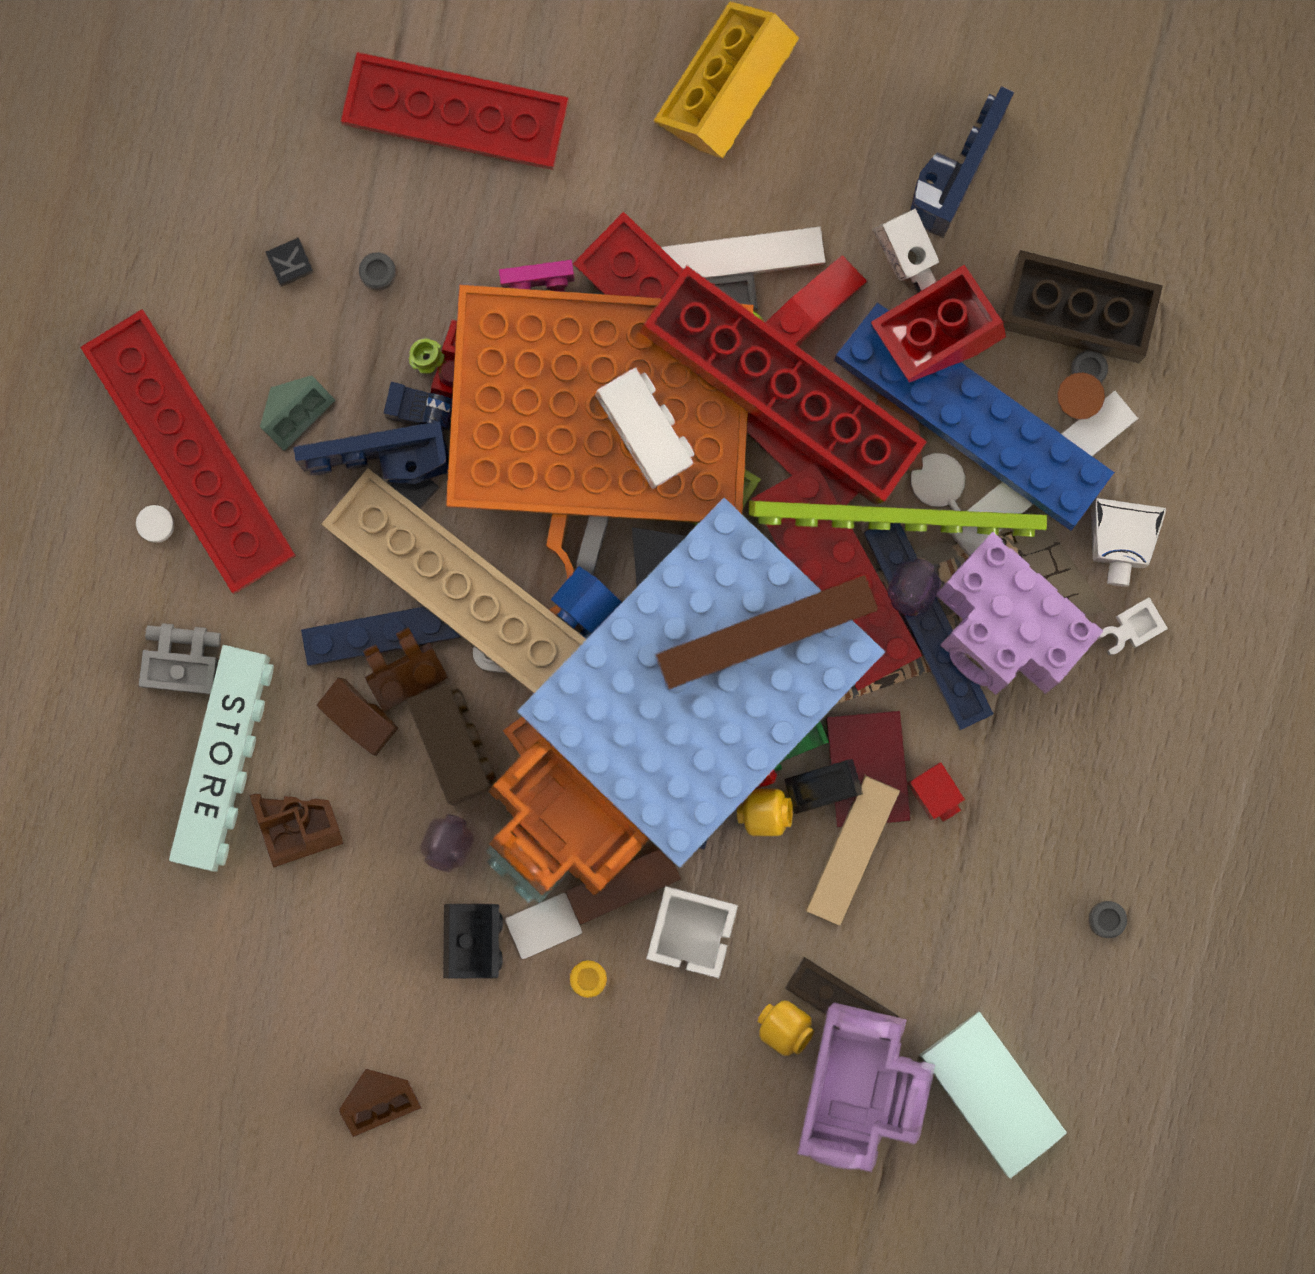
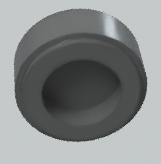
(377, 271)
(1090, 363)
(1107, 919)

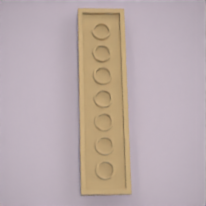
(452, 581)

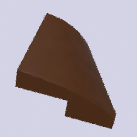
(295, 827)

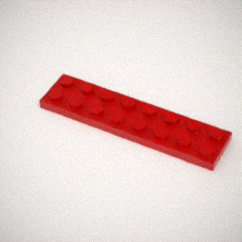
(188, 451)

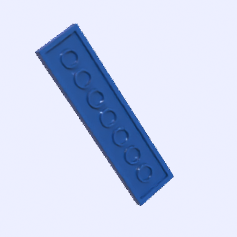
(983, 427)

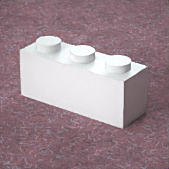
(645, 427)

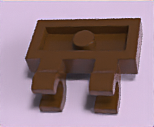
(405, 676)

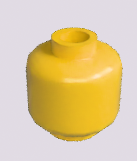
(765, 813)
(785, 1028)

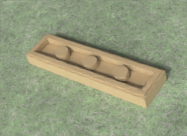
(852, 850)

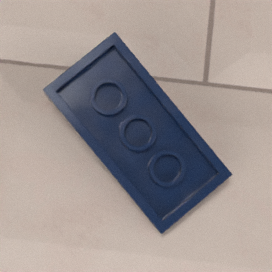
(940, 201)
(395, 448)

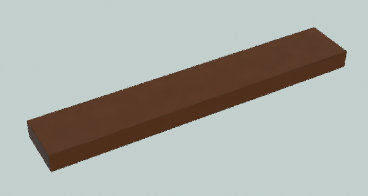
(766, 632)

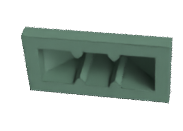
(293, 409)

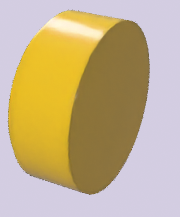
(588, 979)

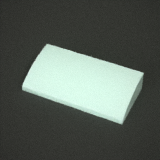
(993, 1094)

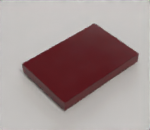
(877, 752)

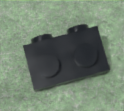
(472, 941)

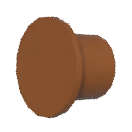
(1081, 396)

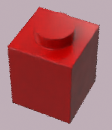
(937, 793)

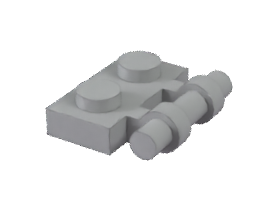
(179, 671)

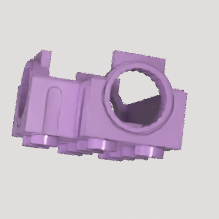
(1012, 621)
(862, 1090)

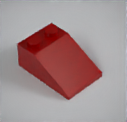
(940, 326)

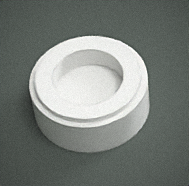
(155, 524)

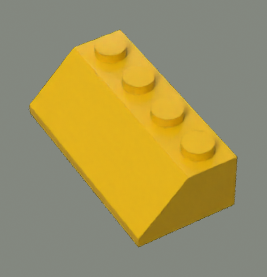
(727, 78)

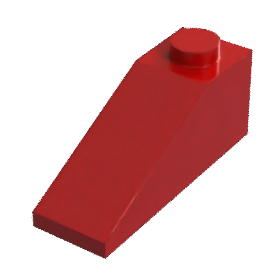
(817, 301)

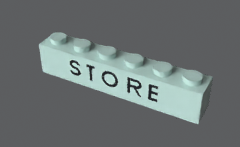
(220, 759)

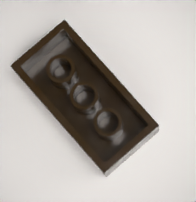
(1080, 306)

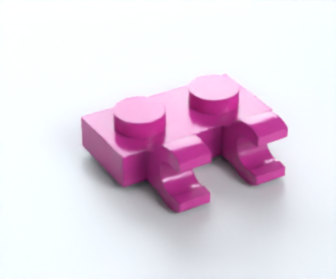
(553, 275)

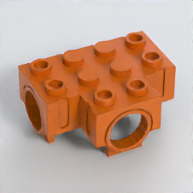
(561, 823)

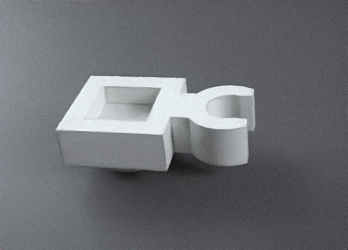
(1137, 624)

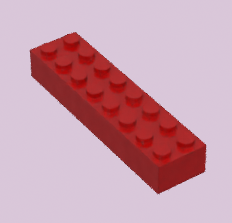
(782, 386)

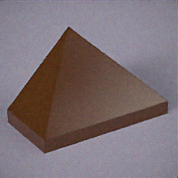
(376, 1101)

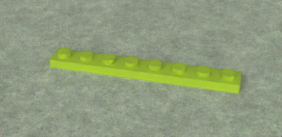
(882, 517)

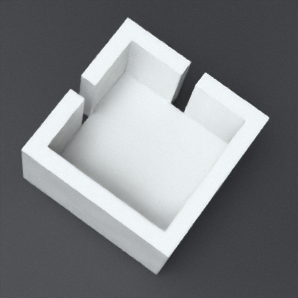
(691, 931)

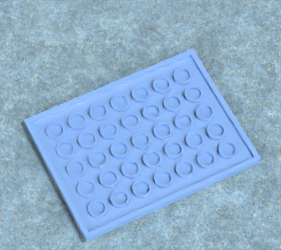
(696, 750)

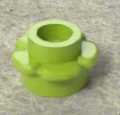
(419, 350)

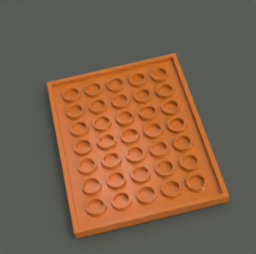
(537, 436)

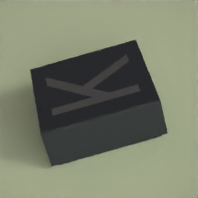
(289, 262)

